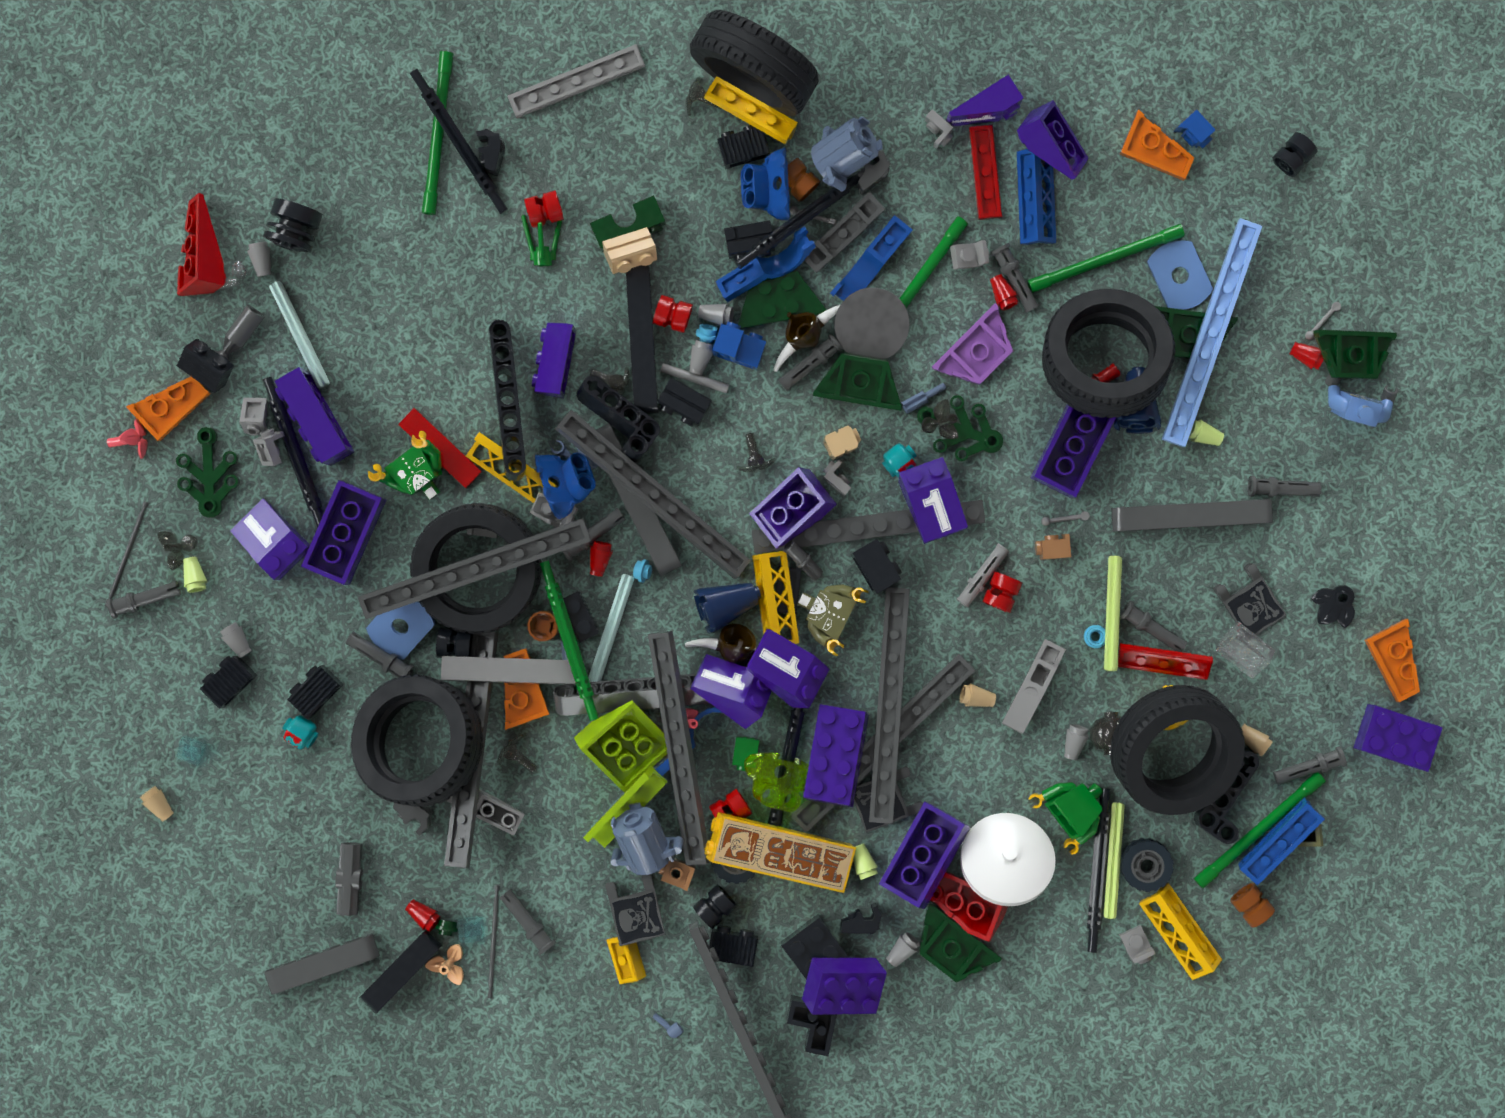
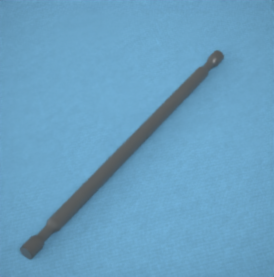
(127, 551)
(493, 942)

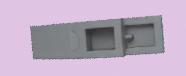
(1033, 686)
(497, 812)

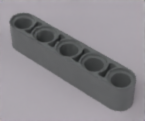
(321, 964)

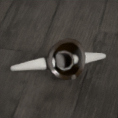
(803, 332)
(734, 643)

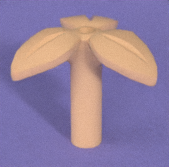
(440, 965)

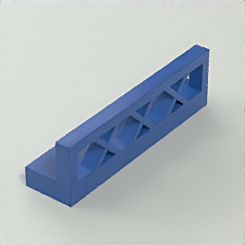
(1031, 199)
(1280, 841)

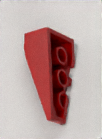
(203, 262)
(967, 907)

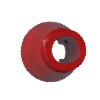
(1003, 293)
(1307, 354)
(599, 557)
(423, 915)

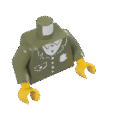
(830, 613)

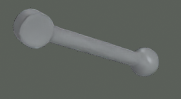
(794, 210)
(1336, 306)
(1084, 516)

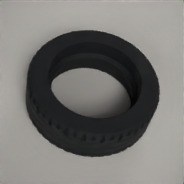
(754, 61)
(1117, 309)
(444, 608)
(371, 729)
(1202, 783)

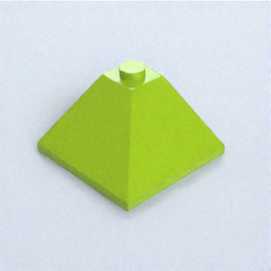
(623, 744)

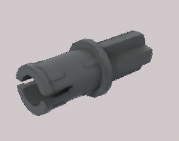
(803, 560)

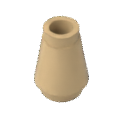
(976, 696)
(1256, 740)
(156, 802)

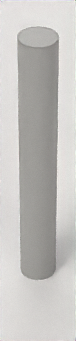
(698, 379)

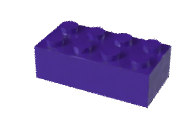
(313, 416)
(1071, 451)
(343, 533)
(836, 755)
(924, 855)

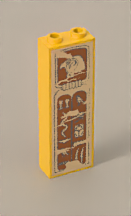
(780, 852)

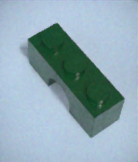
(647, 215)

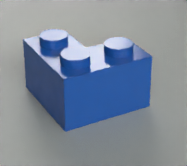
(738, 347)

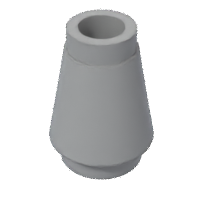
(260, 258)
(716, 313)
(700, 357)
(235, 638)
(1075, 740)
(903, 949)

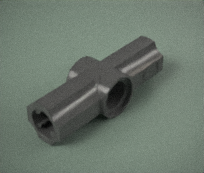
(348, 878)

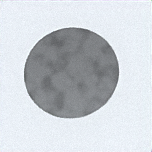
(872, 323)

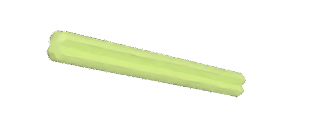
(1113, 613)
(1113, 860)

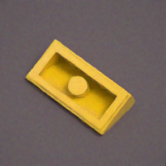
(626, 961)

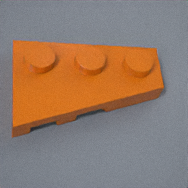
(1155, 149)
(166, 409)
(1394, 658)
(523, 700)

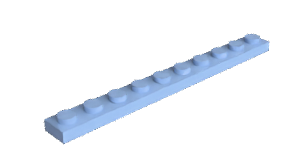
(1212, 332)

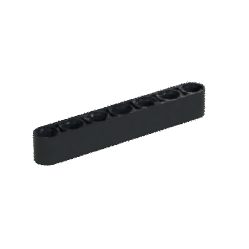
(642, 339)
(503, 389)

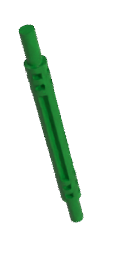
(569, 640)

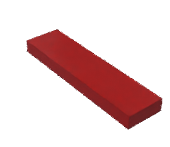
(985, 172)
(451, 458)
(1164, 661)

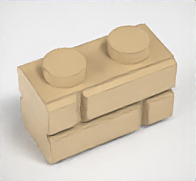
(630, 251)
(841, 442)

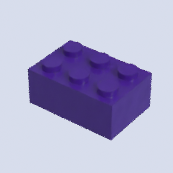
(1397, 737)
(844, 986)

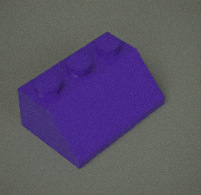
(554, 359)

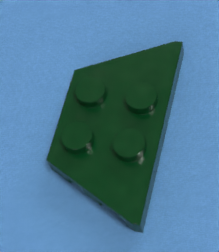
(775, 298)
(1186, 328)
(1354, 352)
(860, 381)
(951, 947)

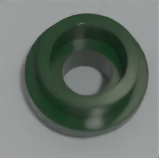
(446, 927)

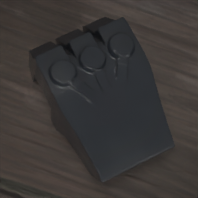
(492, 153)
(857, 924)

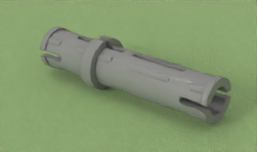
(965, 597)

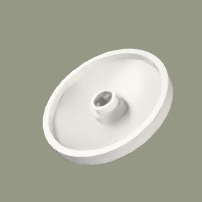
(1007, 859)

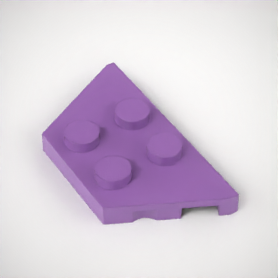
(977, 350)

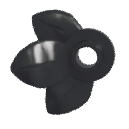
(1332, 608)

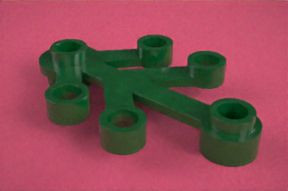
(966, 431)
(208, 476)

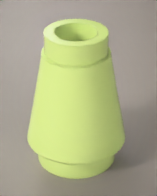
(1204, 433)
(193, 575)
(864, 863)

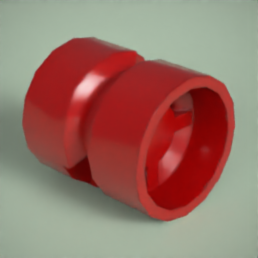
(544, 208)
(672, 313)
(1002, 592)
(735, 802)

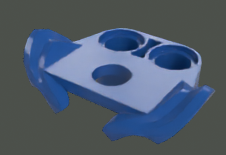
(760, 187)
(573, 477)

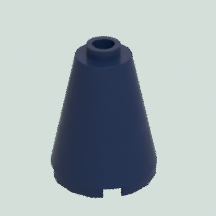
(1143, 420)
(725, 603)

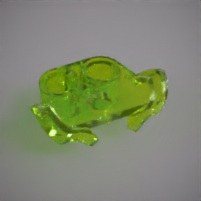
(762, 770)

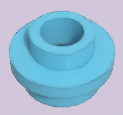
(707, 333)
(642, 570)
(1087, 636)

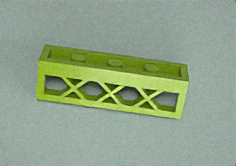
(640, 792)

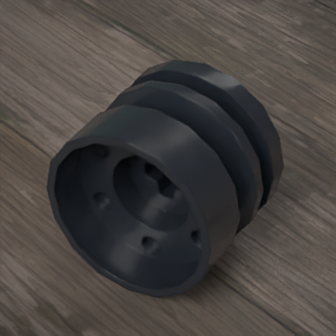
(292, 225)

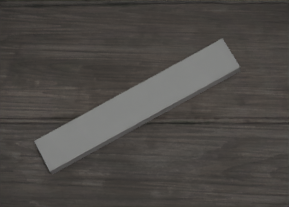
(576, 81)
(506, 670)

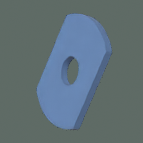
(1182, 255)
(391, 641)

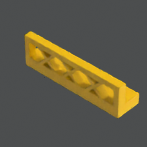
(751, 110)
(497, 450)
(767, 603)
(1185, 931)

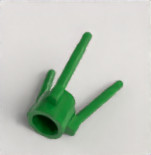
(541, 255)

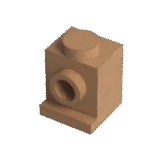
(1053, 547)
(685, 877)

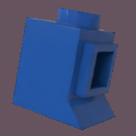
(1196, 130)

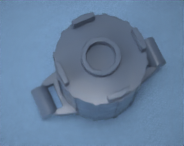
(844, 151)
(642, 841)

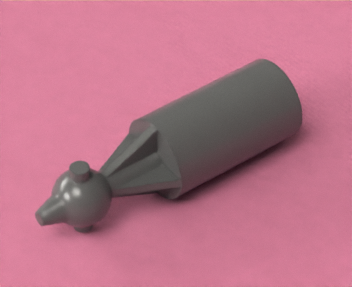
(241, 330)

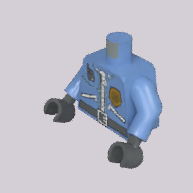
(1359, 407)

